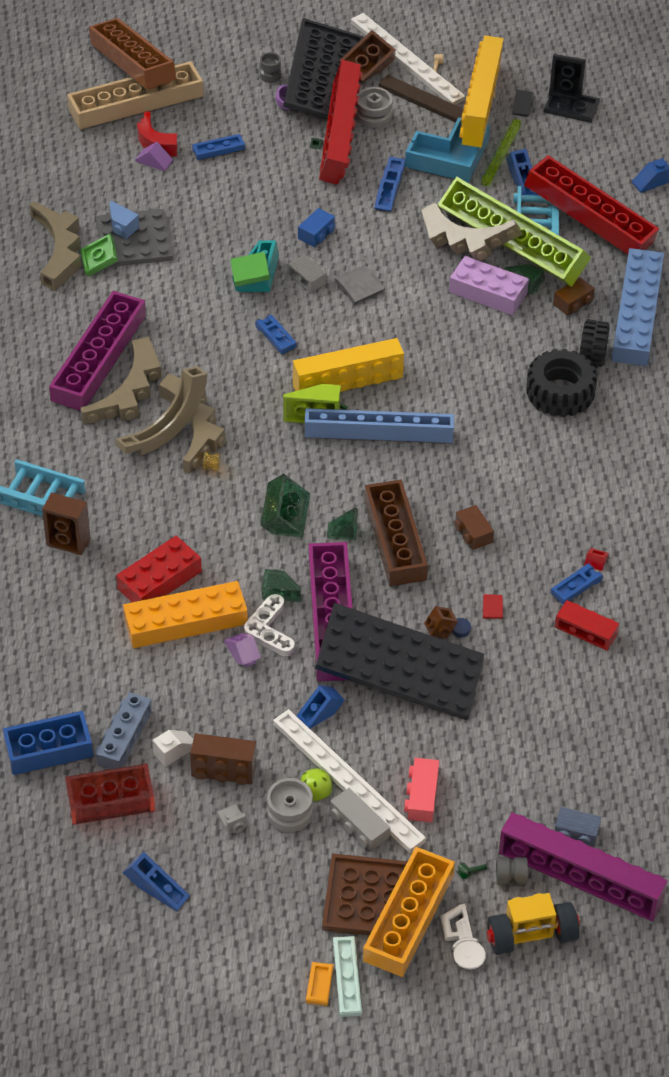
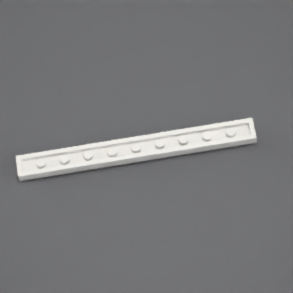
(411, 62)
(346, 778)

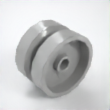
(374, 107)
(289, 805)

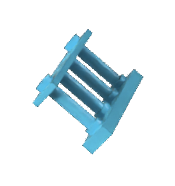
(552, 210)
(27, 501)

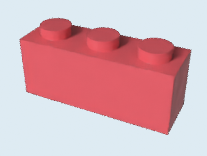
(422, 790)

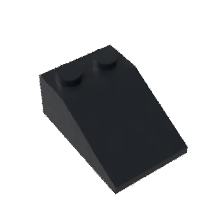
(567, 77)

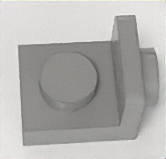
(232, 819)

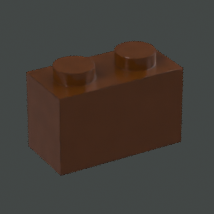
(573, 298)
(474, 527)

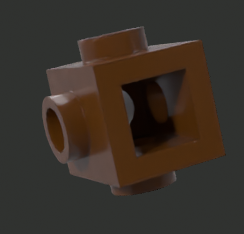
(440, 622)

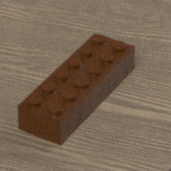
(395, 532)

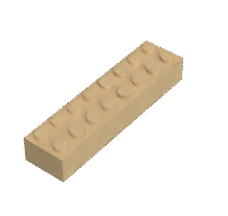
(129, 97)

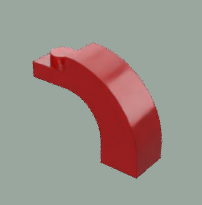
(148, 136)

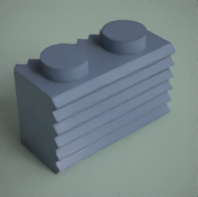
(578, 825)

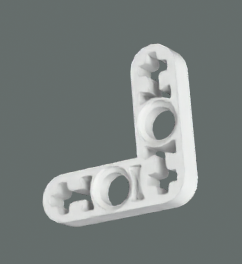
(264, 630)

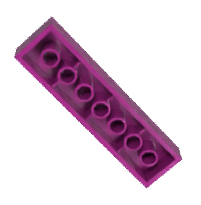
(97, 350)
(328, 585)
(583, 866)

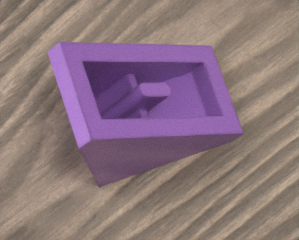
(155, 157)

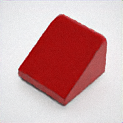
(596, 558)
(492, 606)

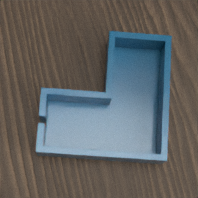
(445, 155)

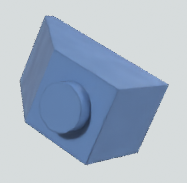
(123, 220)

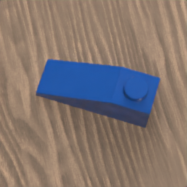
(519, 167)
(155, 881)

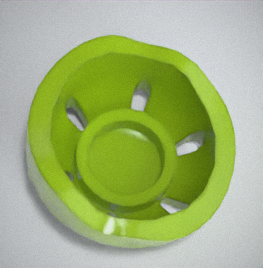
(315, 777)

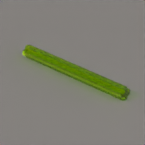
(501, 152)

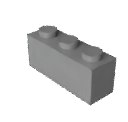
(359, 819)

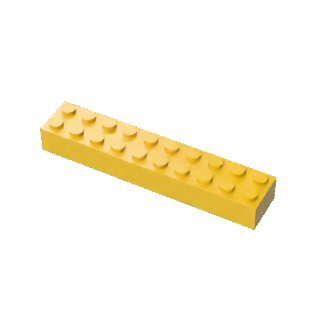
(481, 91)

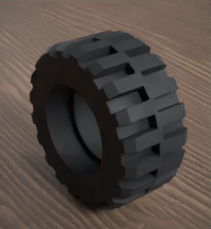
(564, 366)

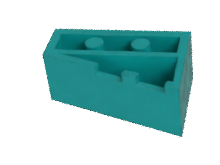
(272, 257)

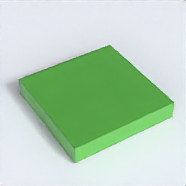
(99, 255)
(250, 269)

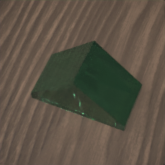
(344, 526)

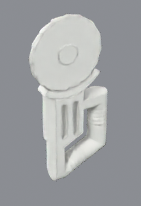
(467, 951)

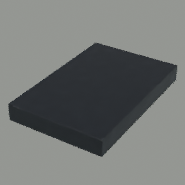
(574, 109)

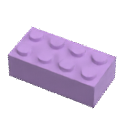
(488, 285)

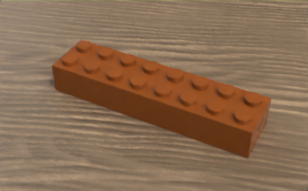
(132, 53)

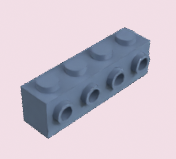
(123, 731)

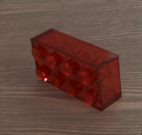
(110, 793)

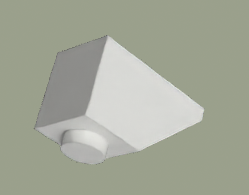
(171, 746)

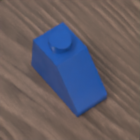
(652, 175)
(320, 706)

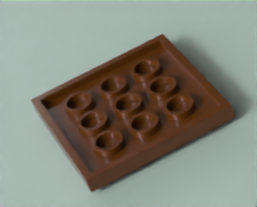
(358, 892)

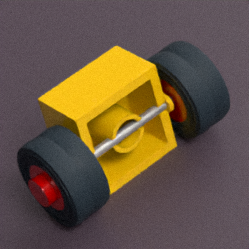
(532, 920)

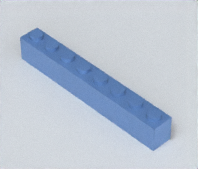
(379, 425)

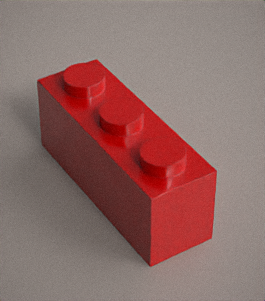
(587, 625)

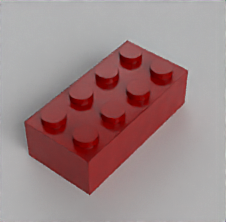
(159, 571)

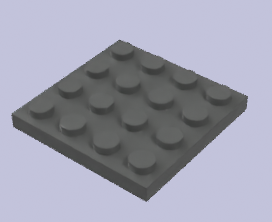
(146, 244)

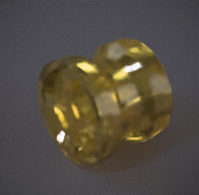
(211, 461)

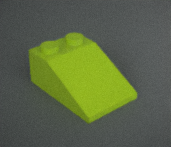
(315, 397)

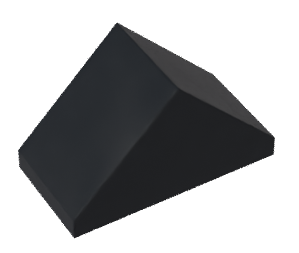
(522, 103)

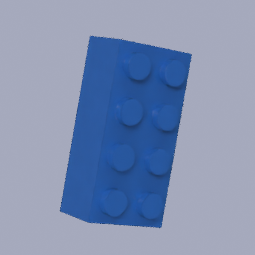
(48, 742)

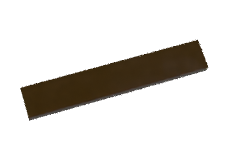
(421, 98)

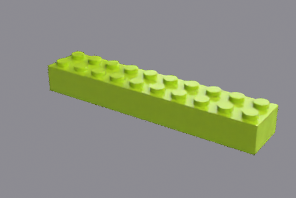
(535, 244)

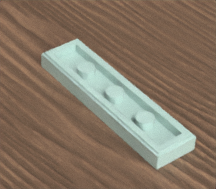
(347, 976)

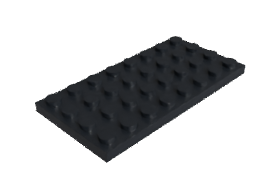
(315, 66)
(400, 661)

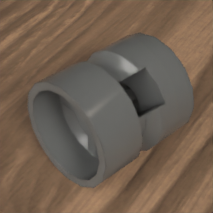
(270, 67)
(511, 871)

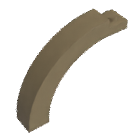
(175, 417)

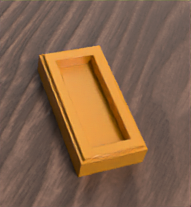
(319, 983)

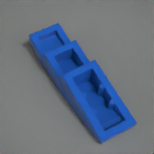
(390, 184)

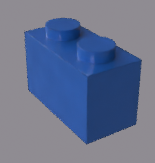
(316, 227)

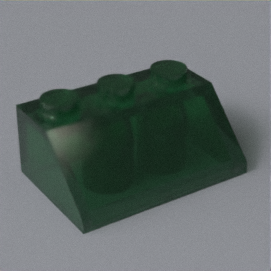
(285, 507)

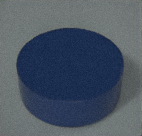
(462, 628)

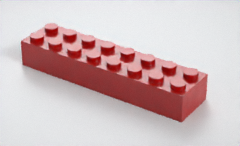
(340, 122)
(590, 206)

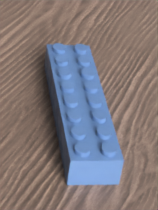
(637, 307)

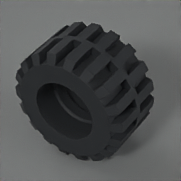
(595, 341)

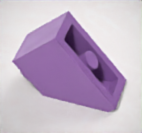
(243, 649)

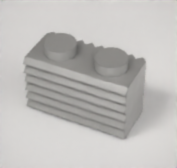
(307, 273)

